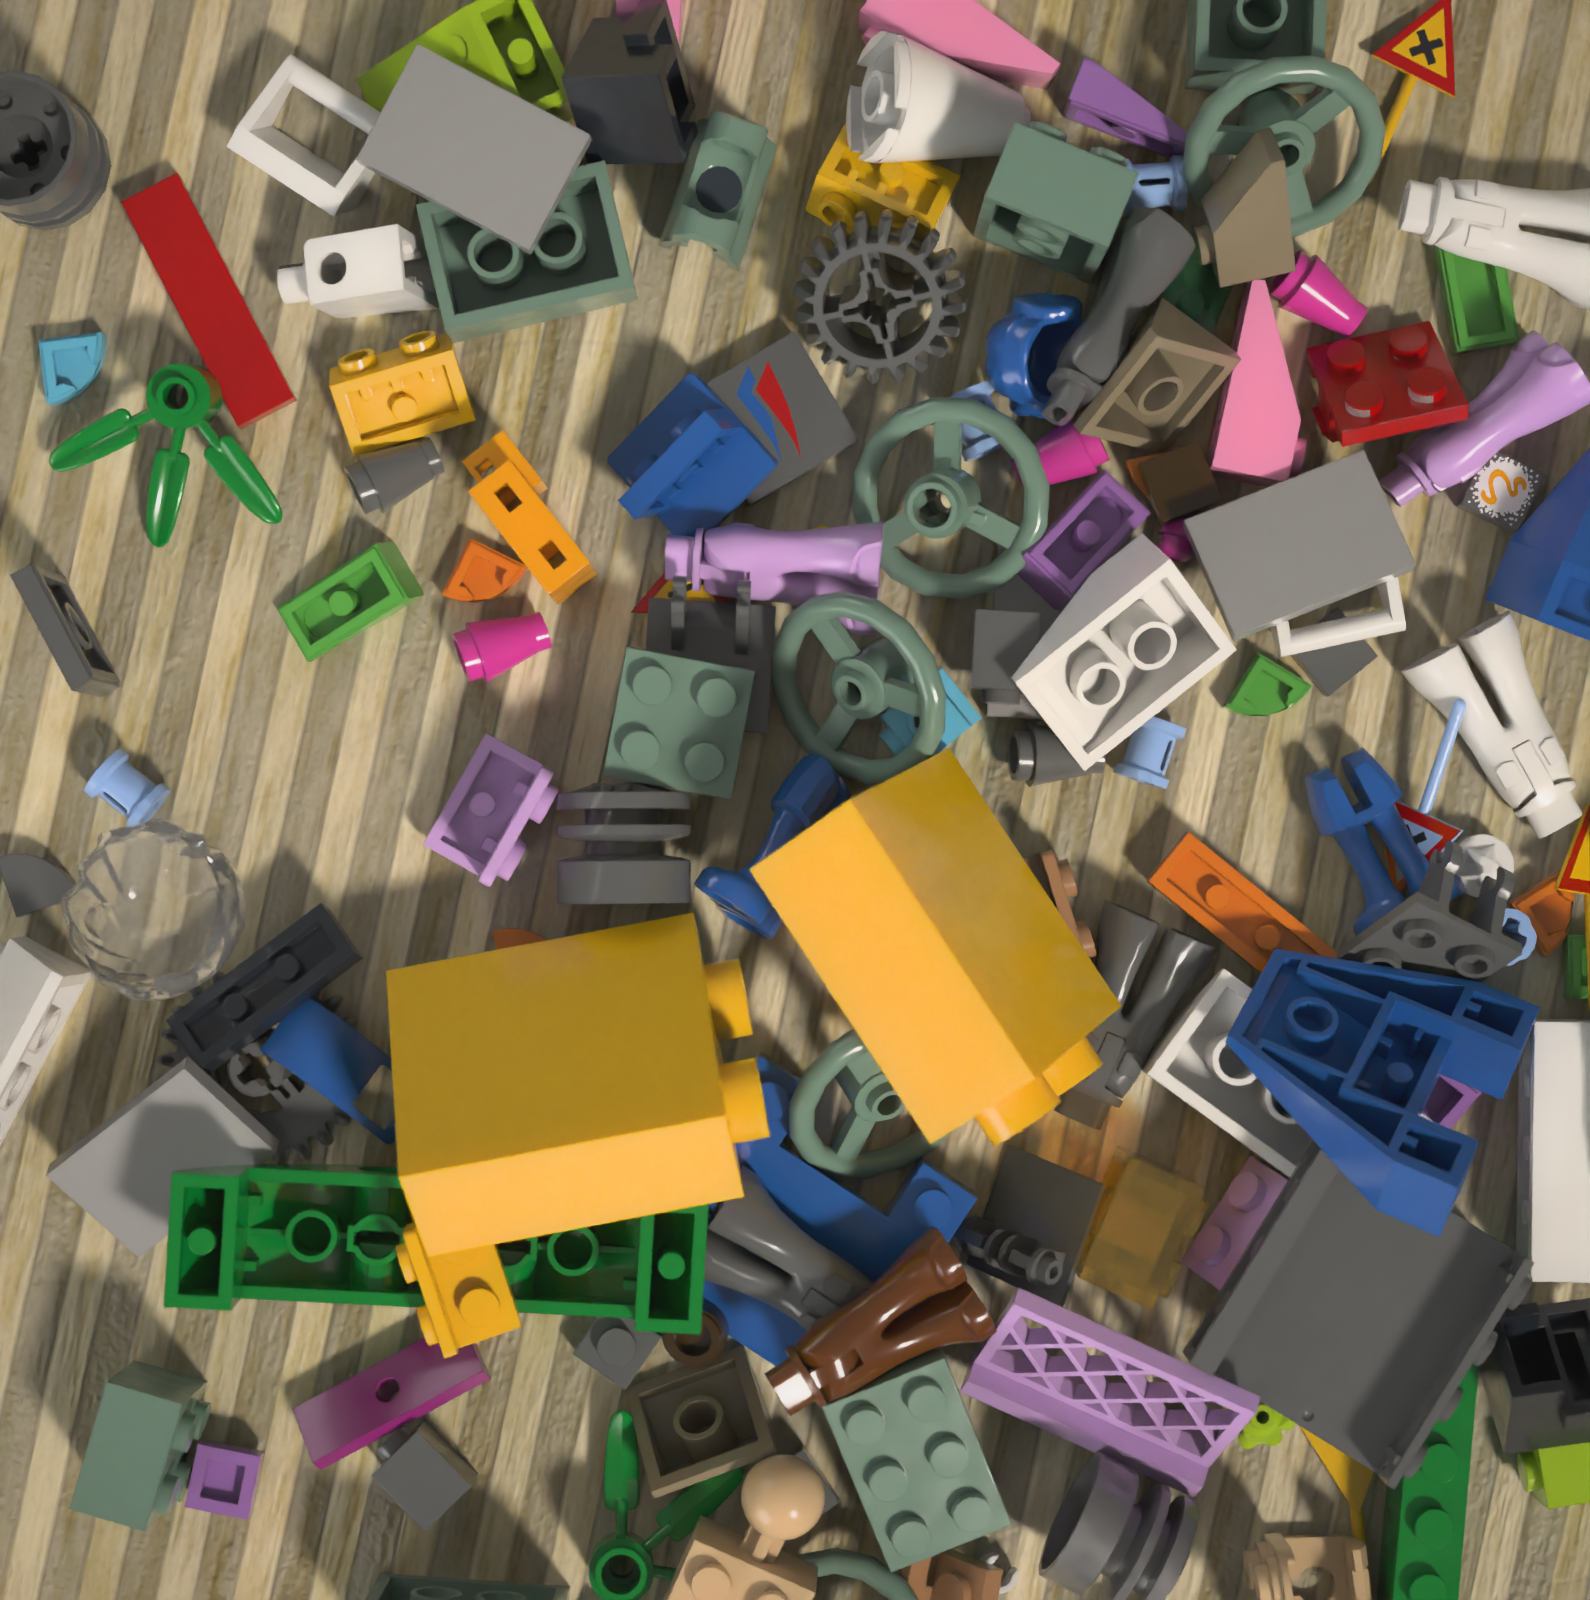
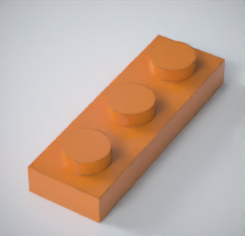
(1230, 905)

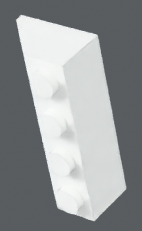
(35, 1003)
(1215, 1082)

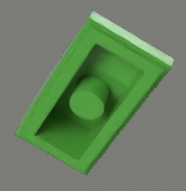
(350, 600)

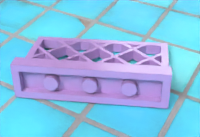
(1117, 1419)

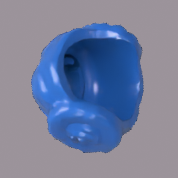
(1027, 346)

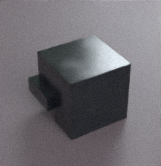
(632, 89)
(1540, 1376)

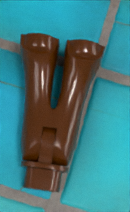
(902, 1314)

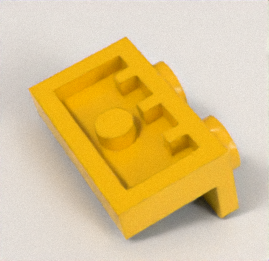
(907, 188)
(400, 392)
(462, 1291)

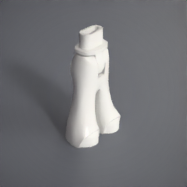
(1484, 221)
(1523, 754)

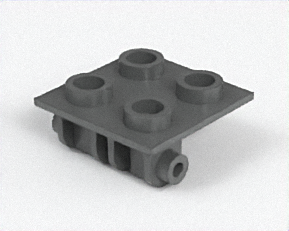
(1032, 1225)

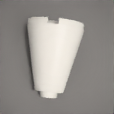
(926, 106)

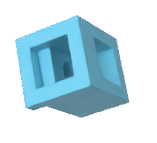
(958, 718)

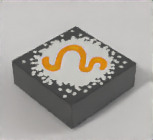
(1501, 492)

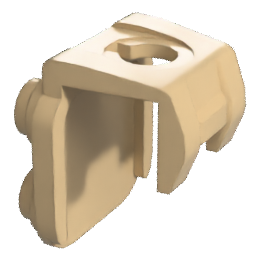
(1284, 1557)

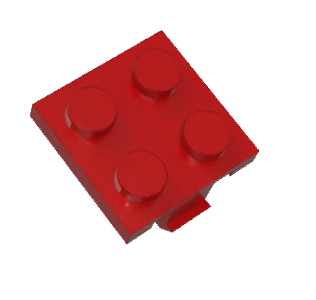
(1384, 385)

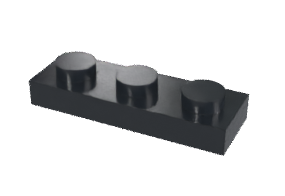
(264, 989)

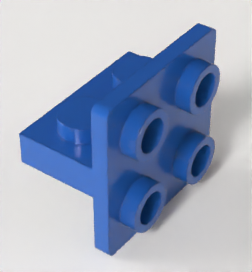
(690, 461)

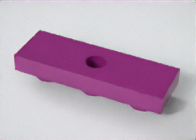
(361, 1407)

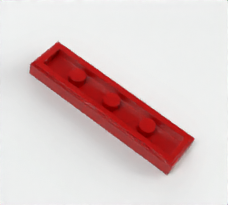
(209, 300)

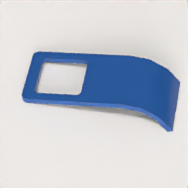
(329, 1059)

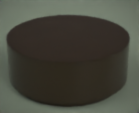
(702, 1348)

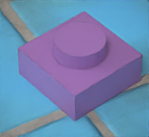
(224, 1479)

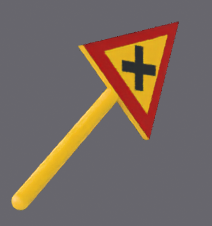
(1423, 54)

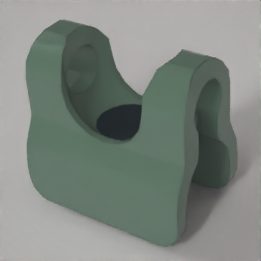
(720, 187)

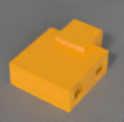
(530, 526)

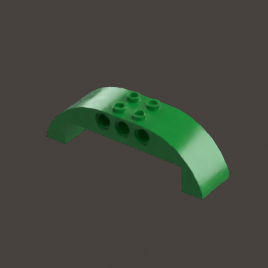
(335, 1234)

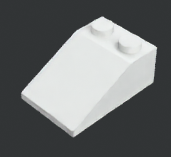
(1120, 652)

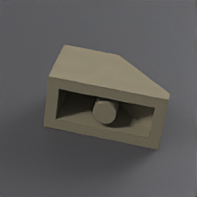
(1248, 216)

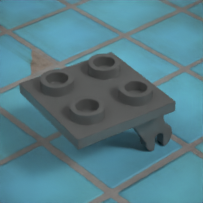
(721, 634)
(1429, 939)

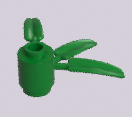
(171, 465)
(623, 1494)

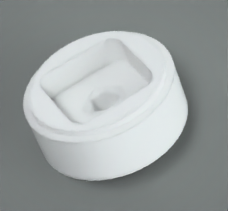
(1481, 858)

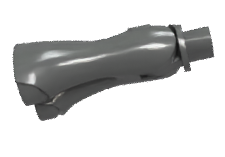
(1134, 274)
(1128, 1038)
(772, 1259)

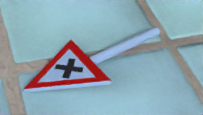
(1425, 829)

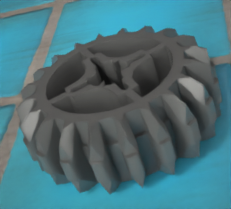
(906, 289)

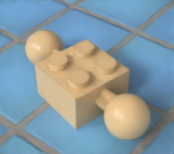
(781, 1503)

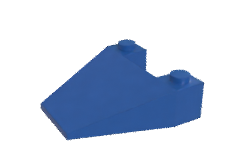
(1358, 1058)
(831, 1215)

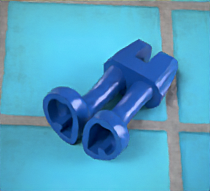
(801, 801)
(1376, 805)

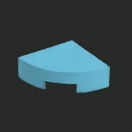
(71, 365)

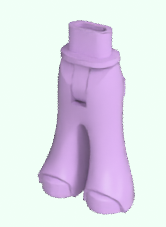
(1527, 394)
(781, 564)

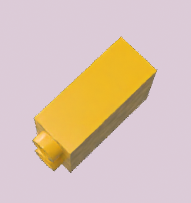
(942, 951)
(569, 1084)

